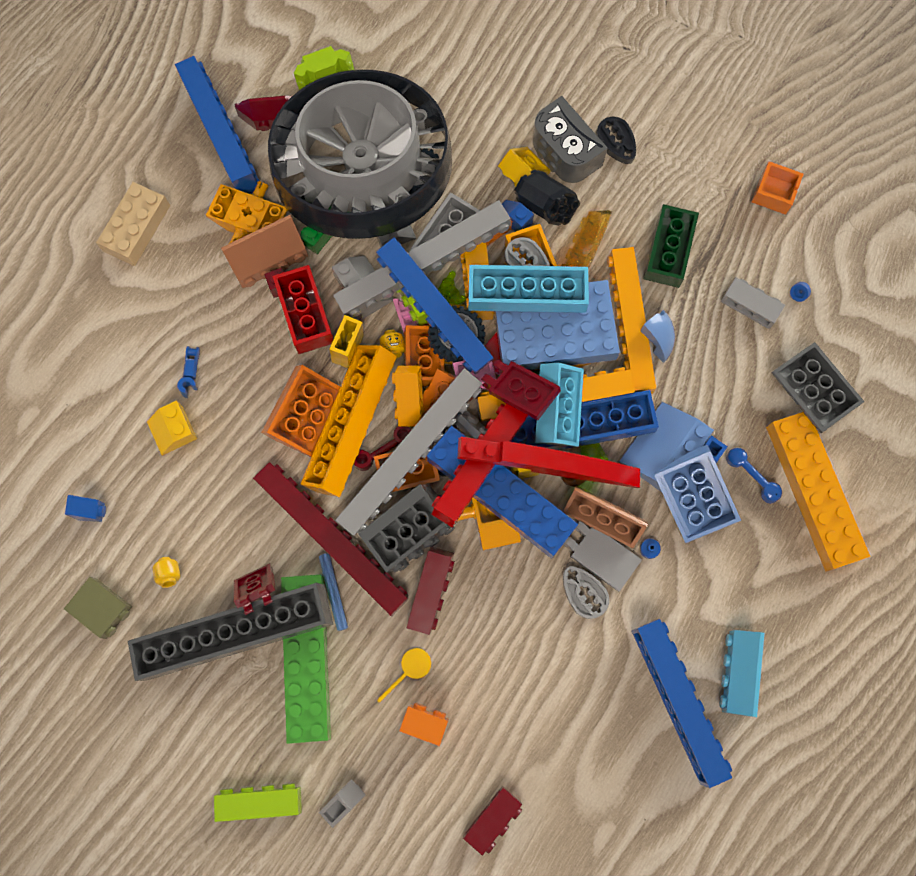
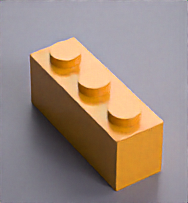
(408, 395)

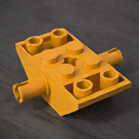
(242, 211)
(491, 528)

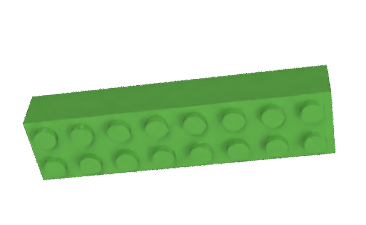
(306, 677)

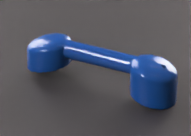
(771, 491)

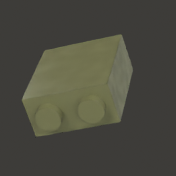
(98, 608)

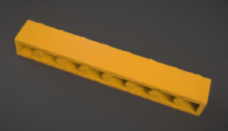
(631, 318)
(594, 388)

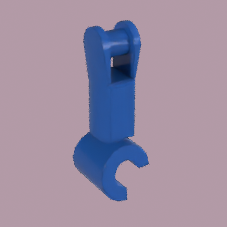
(189, 371)

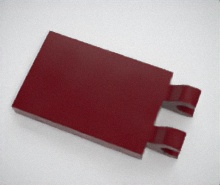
(521, 388)
(254, 586)

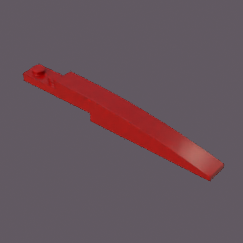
(548, 461)

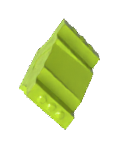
(321, 64)

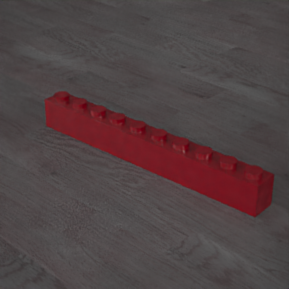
(334, 542)

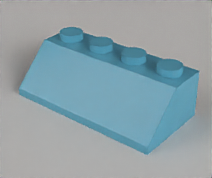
(562, 418)
(742, 673)

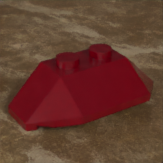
(260, 111)

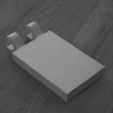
(603, 556)

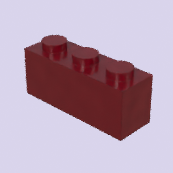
(493, 821)

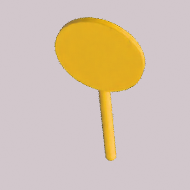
(415, 664)

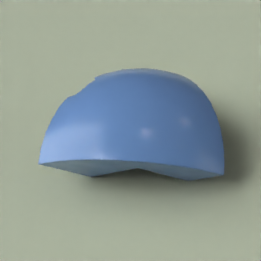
(661, 333)

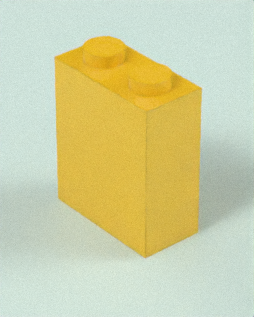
(346, 341)

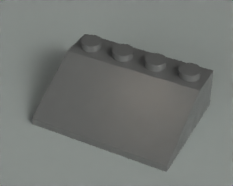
(817, 387)

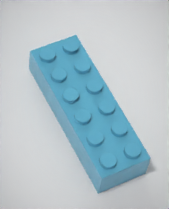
(528, 288)

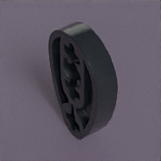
(624, 133)

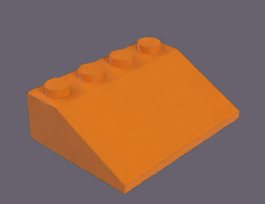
(302, 410)

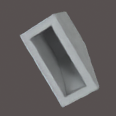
(342, 803)

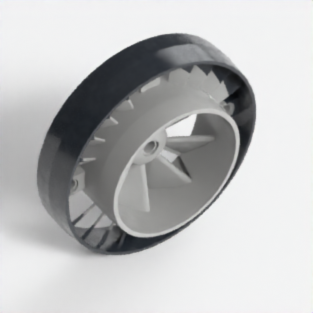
(378, 162)

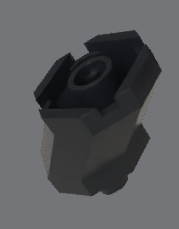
(547, 197)

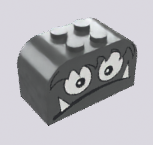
(567, 142)

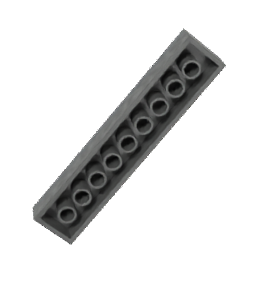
(229, 632)

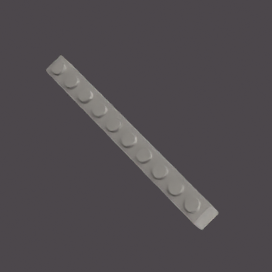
(428, 256)
(409, 451)

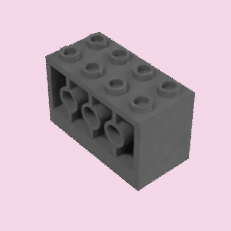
(390, 533)

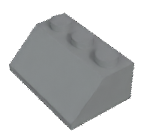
(352, 270)

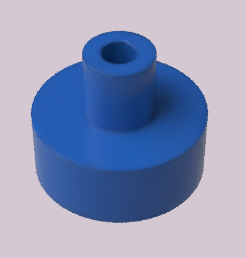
(800, 291)
(647, 552)

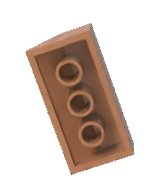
(605, 517)

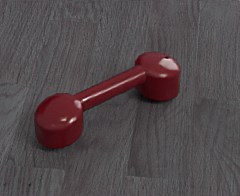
(365, 460)

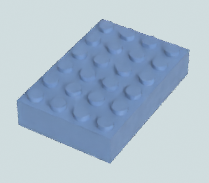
(560, 336)

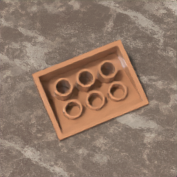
(265, 251)

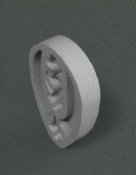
(526, 246)
(578, 602)

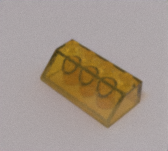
(588, 239)

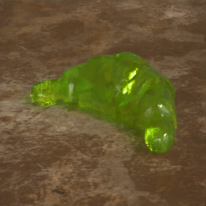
(450, 291)

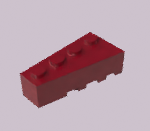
(430, 590)

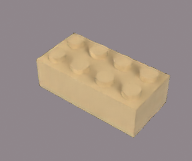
(133, 223)

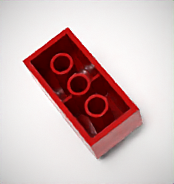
(303, 309)

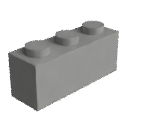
(753, 303)

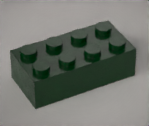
(671, 246)

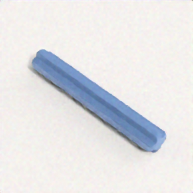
(333, 592)

